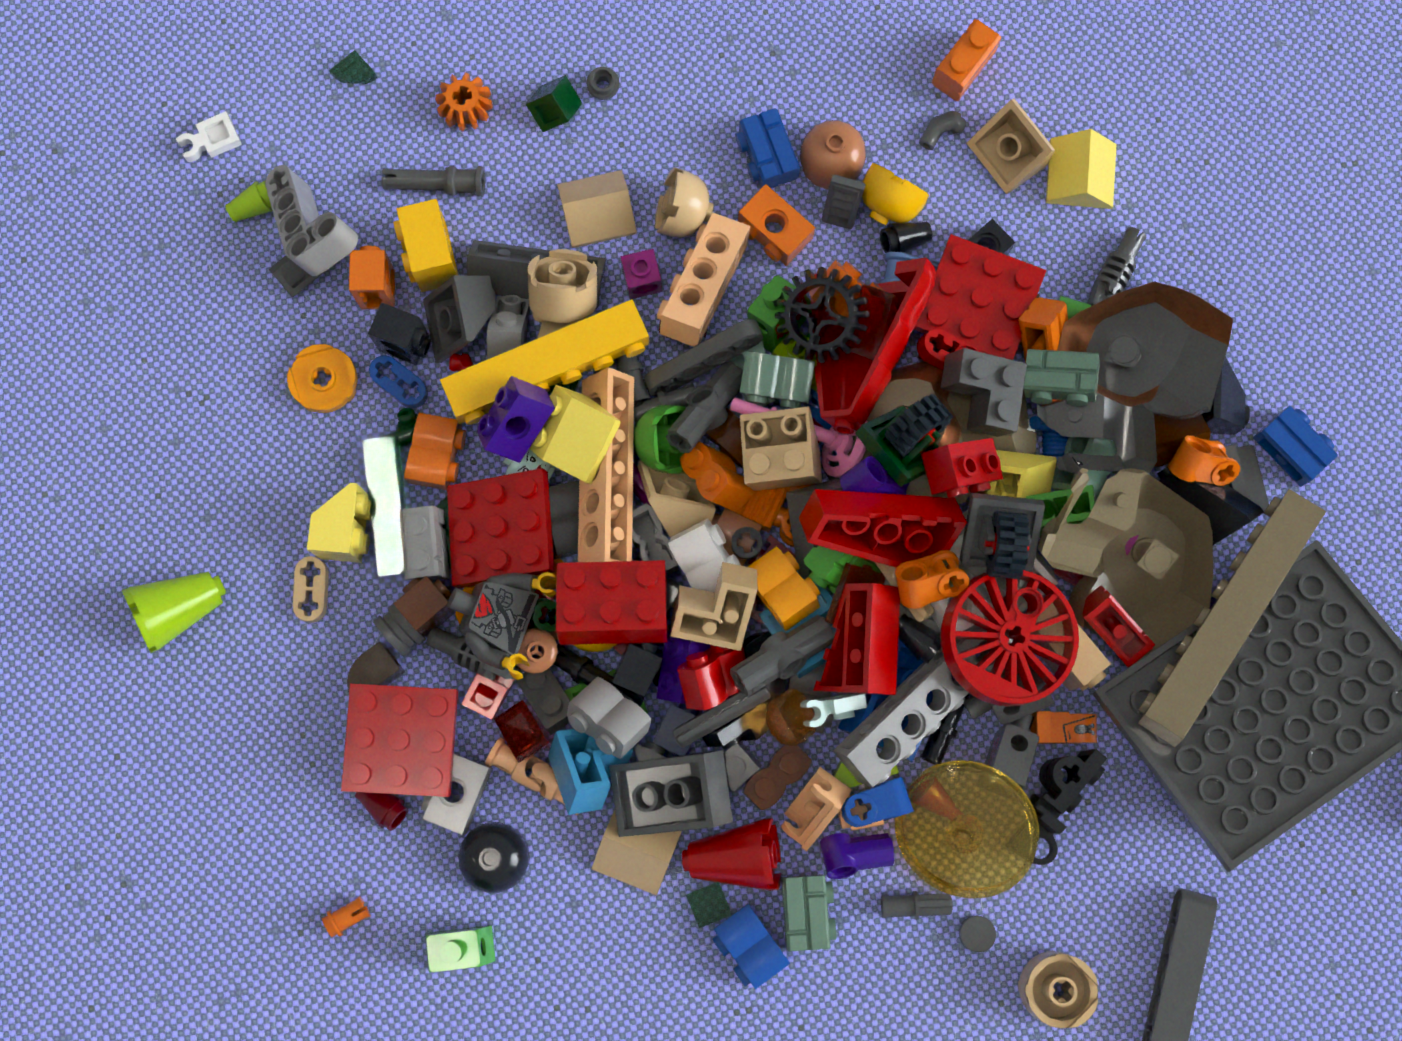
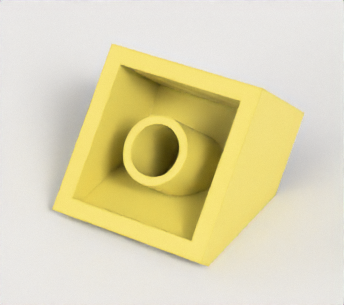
(575, 434)

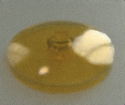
(968, 829)

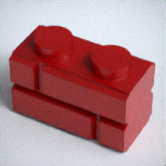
(1116, 626)

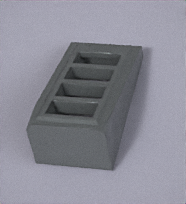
(842, 201)

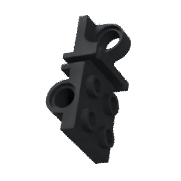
(1063, 795)

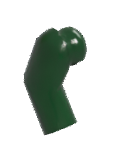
(405, 426)

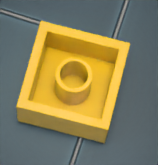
(427, 244)

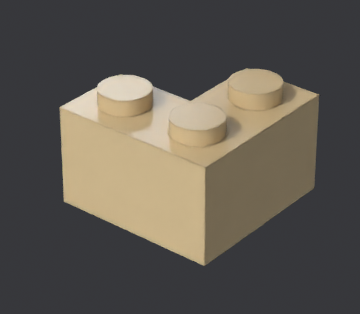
(720, 615)

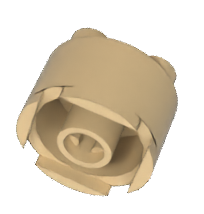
(562, 287)
(1077, 982)

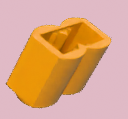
(783, 589)

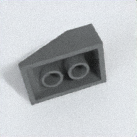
(671, 794)

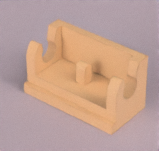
(815, 807)

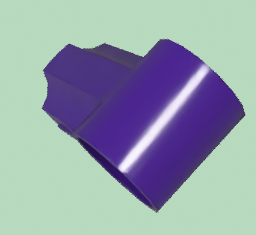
(870, 477)
(847, 855)

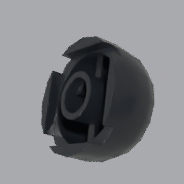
(493, 857)

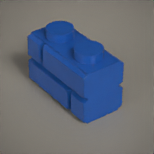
(768, 149)
(1296, 445)

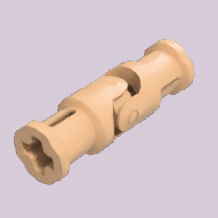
(540, 780)

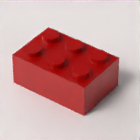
(611, 602)

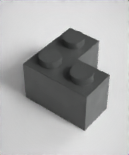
(994, 389)

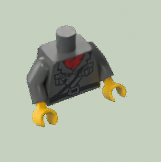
(499, 616)

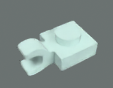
(840, 706)

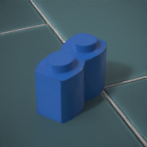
(750, 946)

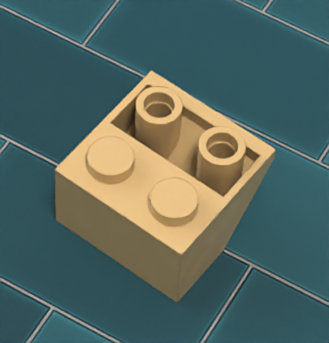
(780, 449)

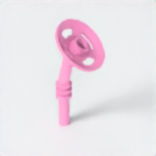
(831, 441)

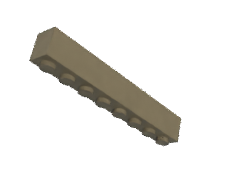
(1231, 617)

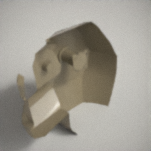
(1168, 568)

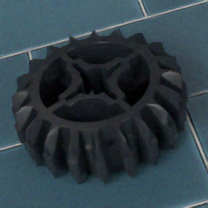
(826, 299)

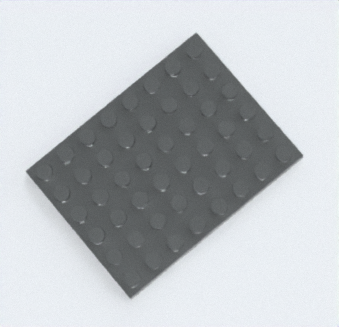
(1291, 719)

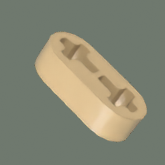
(319, 590)

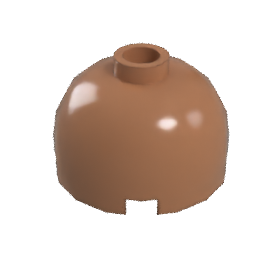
(831, 150)

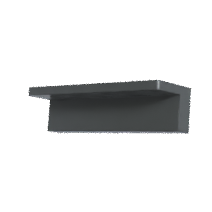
(509, 266)

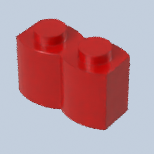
(707, 677)

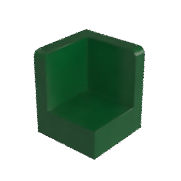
(554, 103)

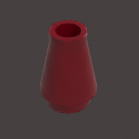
(384, 808)

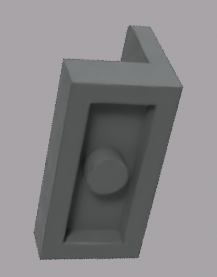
(1249, 480)

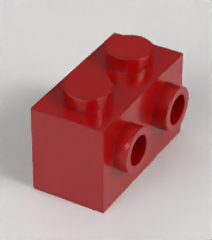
(962, 467)

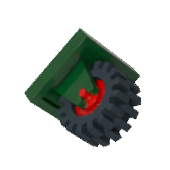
(905, 434)

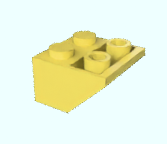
(1023, 474)
(340, 526)

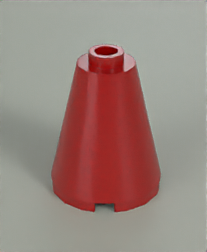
(737, 856)

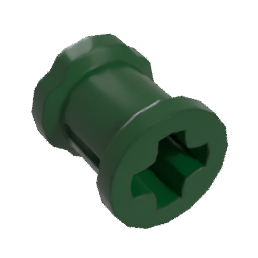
(540, 624)

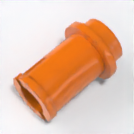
(345, 917)

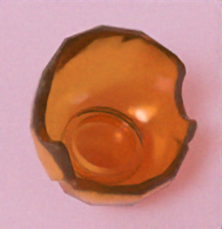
(786, 718)

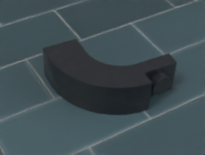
(753, 722)

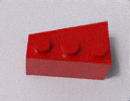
(864, 642)

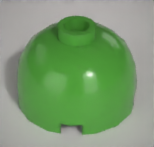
(651, 442)

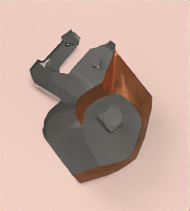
(1156, 357)

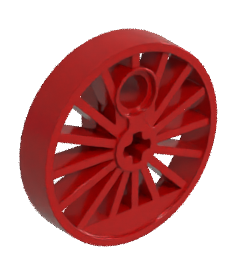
(1016, 655)

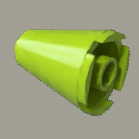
(172, 605)

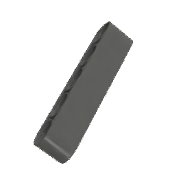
(1180, 967)

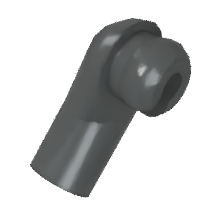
(948, 121)

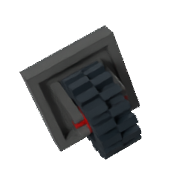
(1002, 534)

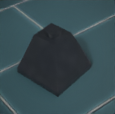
(1228, 408)

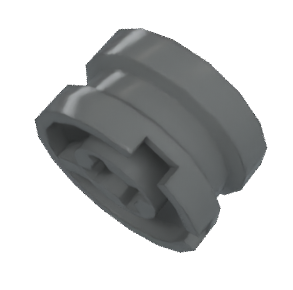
(398, 631)

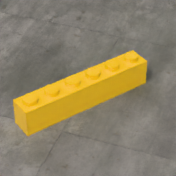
(549, 359)

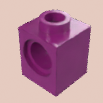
(641, 274)

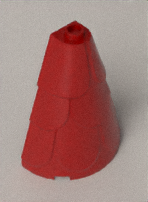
(855, 383)

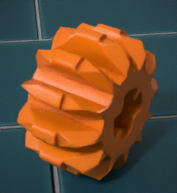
(454, 95)

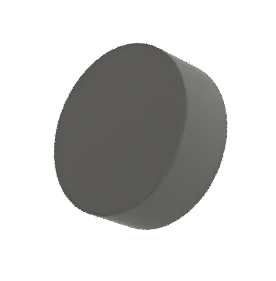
(977, 933)

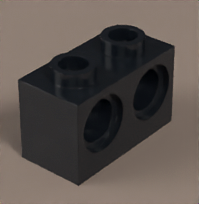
(399, 334)

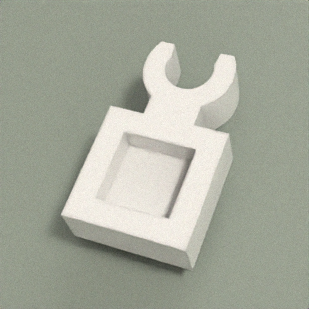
(214, 135)

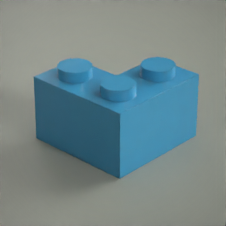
(581, 770)

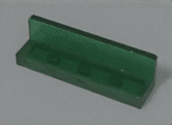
(387, 498)

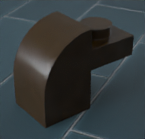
(375, 667)

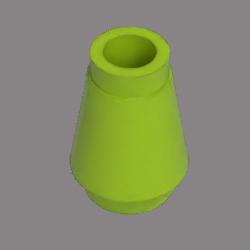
(250, 202)

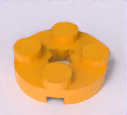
(305, 370)

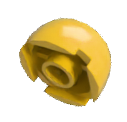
(891, 196)

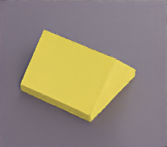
(1082, 170)

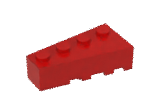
(881, 524)

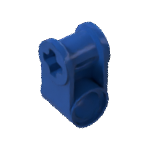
(882, 802)

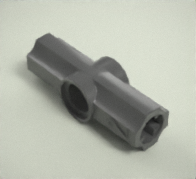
(705, 408)
(782, 655)

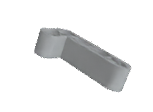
(306, 237)

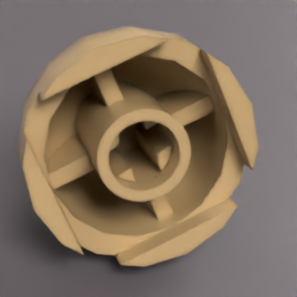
(683, 205)

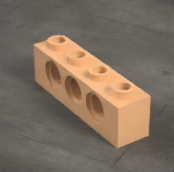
(715, 259)

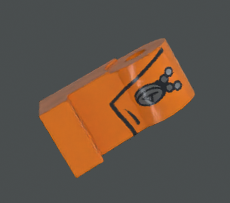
(1064, 727)

